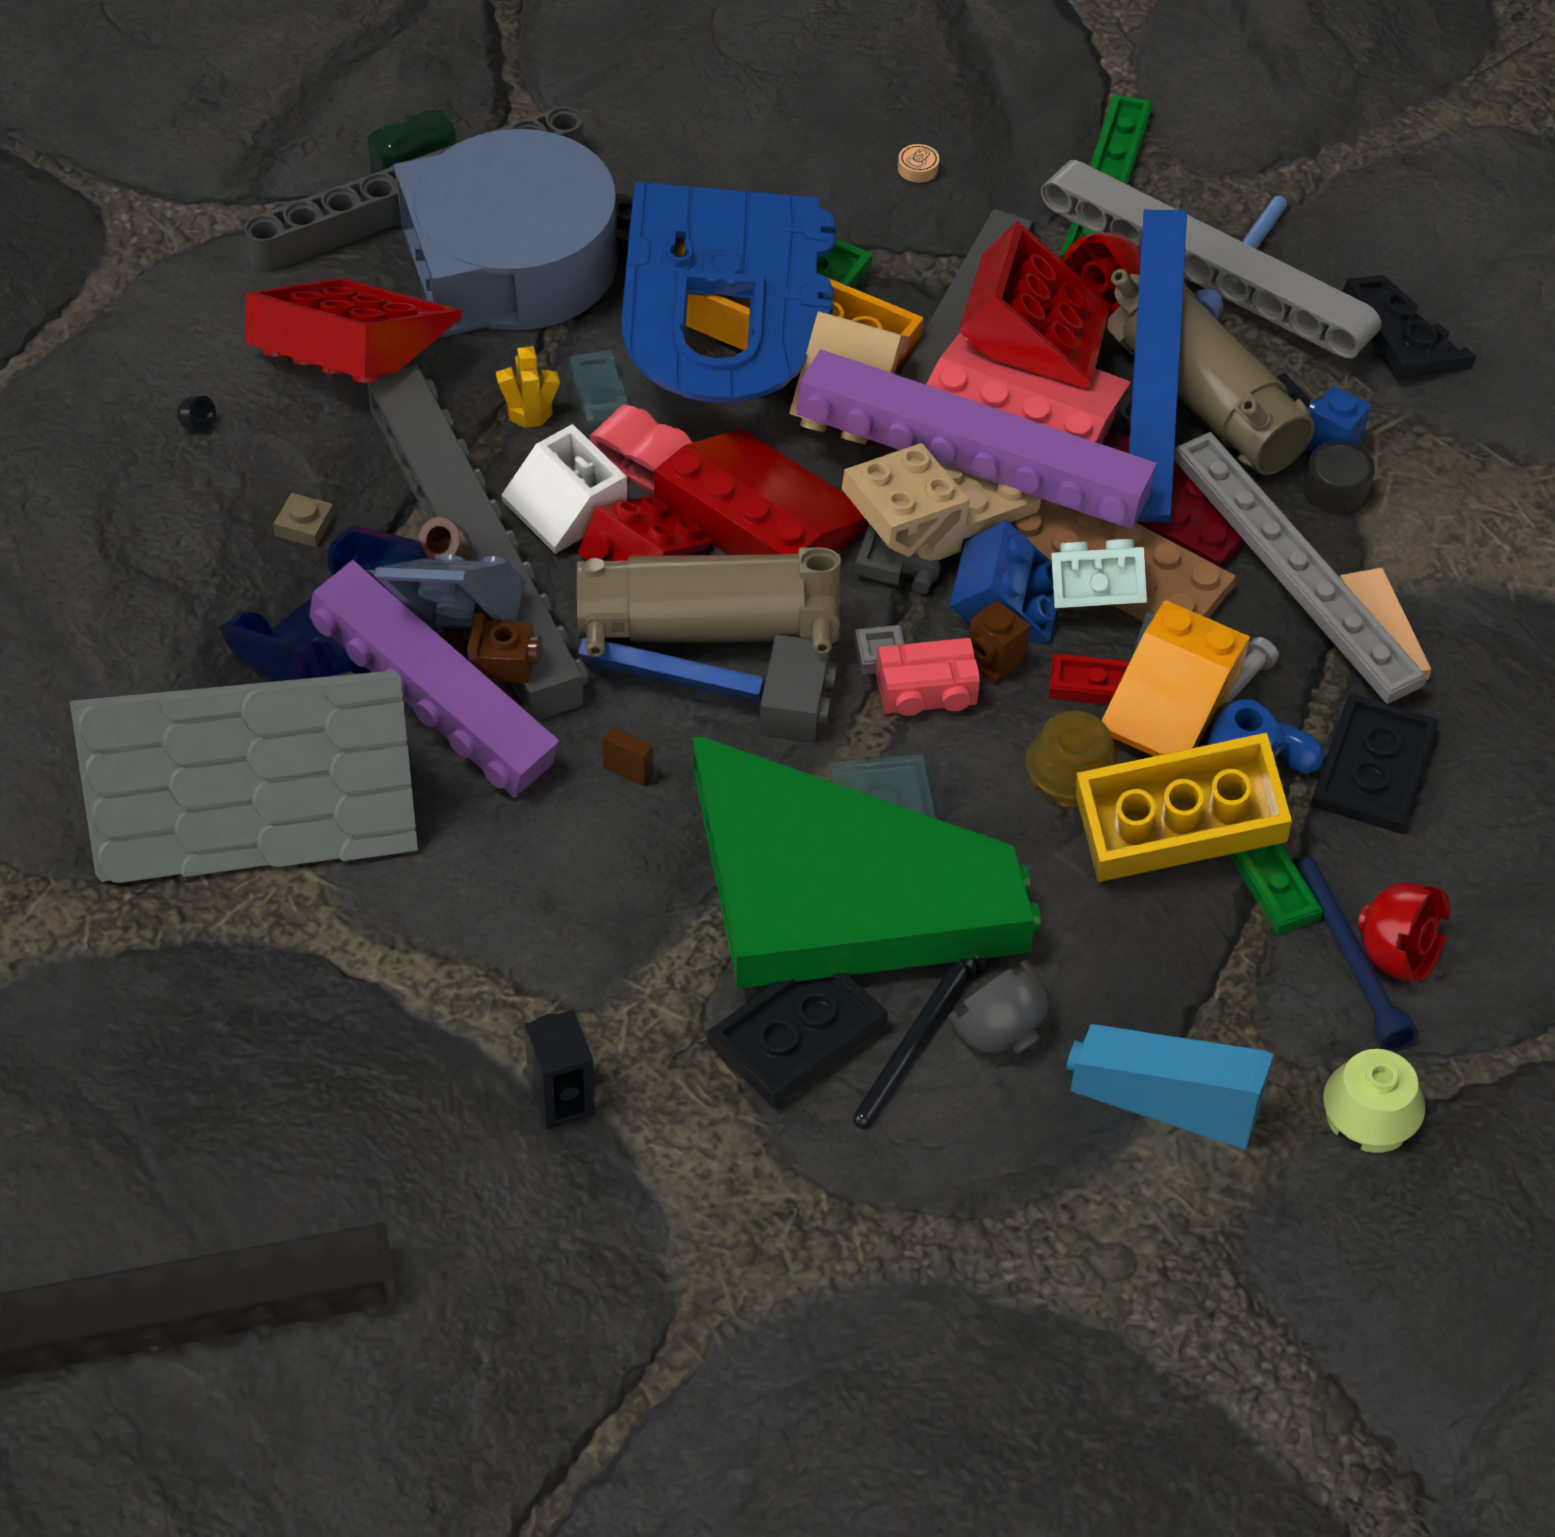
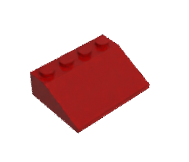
(1034, 311)
(345, 326)
(755, 498)

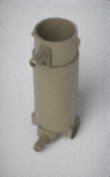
(1224, 383)
(710, 599)

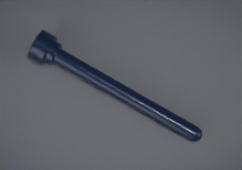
(1392, 1027)

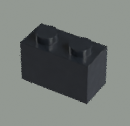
(560, 1068)

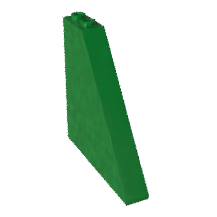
(846, 881)

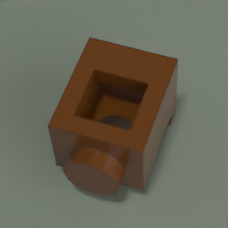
(998, 641)
(504, 649)

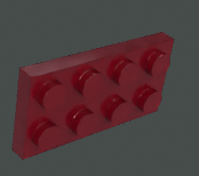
(1194, 519)

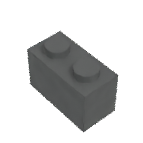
(795, 690)

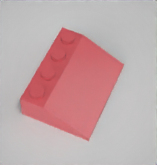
(1031, 395)

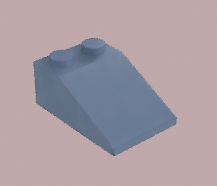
(452, 589)

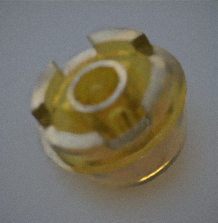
(1064, 747)

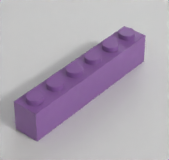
(435, 679)

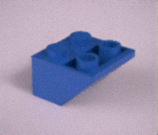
(1007, 569)

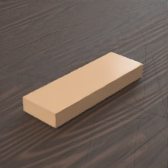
(1379, 598)

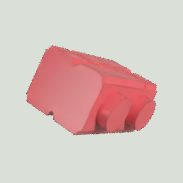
(927, 676)

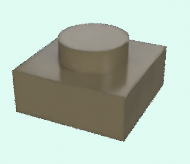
(303, 520)

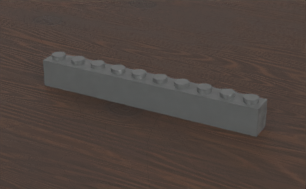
(448, 487)

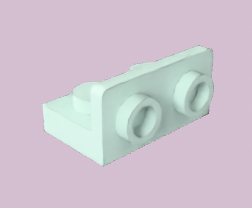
(1099, 575)

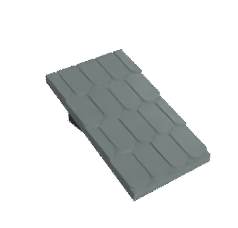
(245, 776)

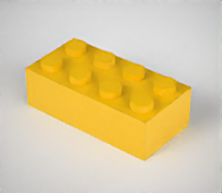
(1183, 807)

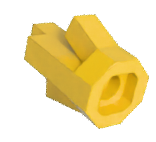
(530, 395)

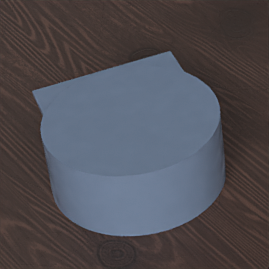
(511, 228)

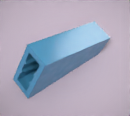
(1174, 1080)

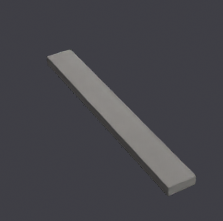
(1300, 568)

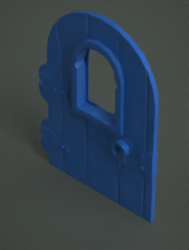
(735, 247)

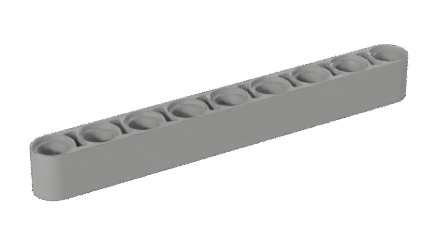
(1220, 262)

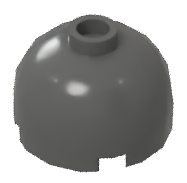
(1004, 1012)

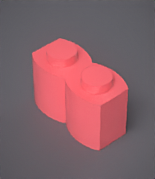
(637, 443)

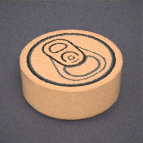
(918, 163)

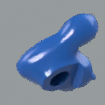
(1249, 718)

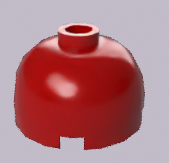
(1098, 256)
(1403, 929)

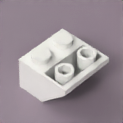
(562, 486)

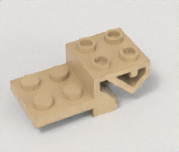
(929, 504)

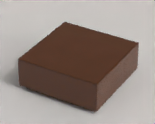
(628, 756)

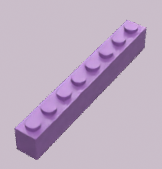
(976, 438)

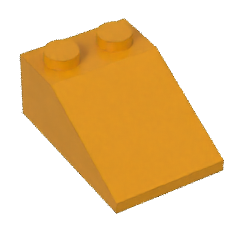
(1175, 681)

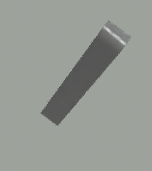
(947, 318)

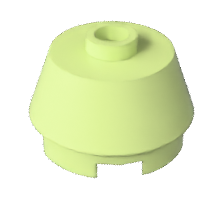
(1375, 1100)

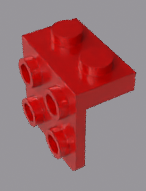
(640, 529)

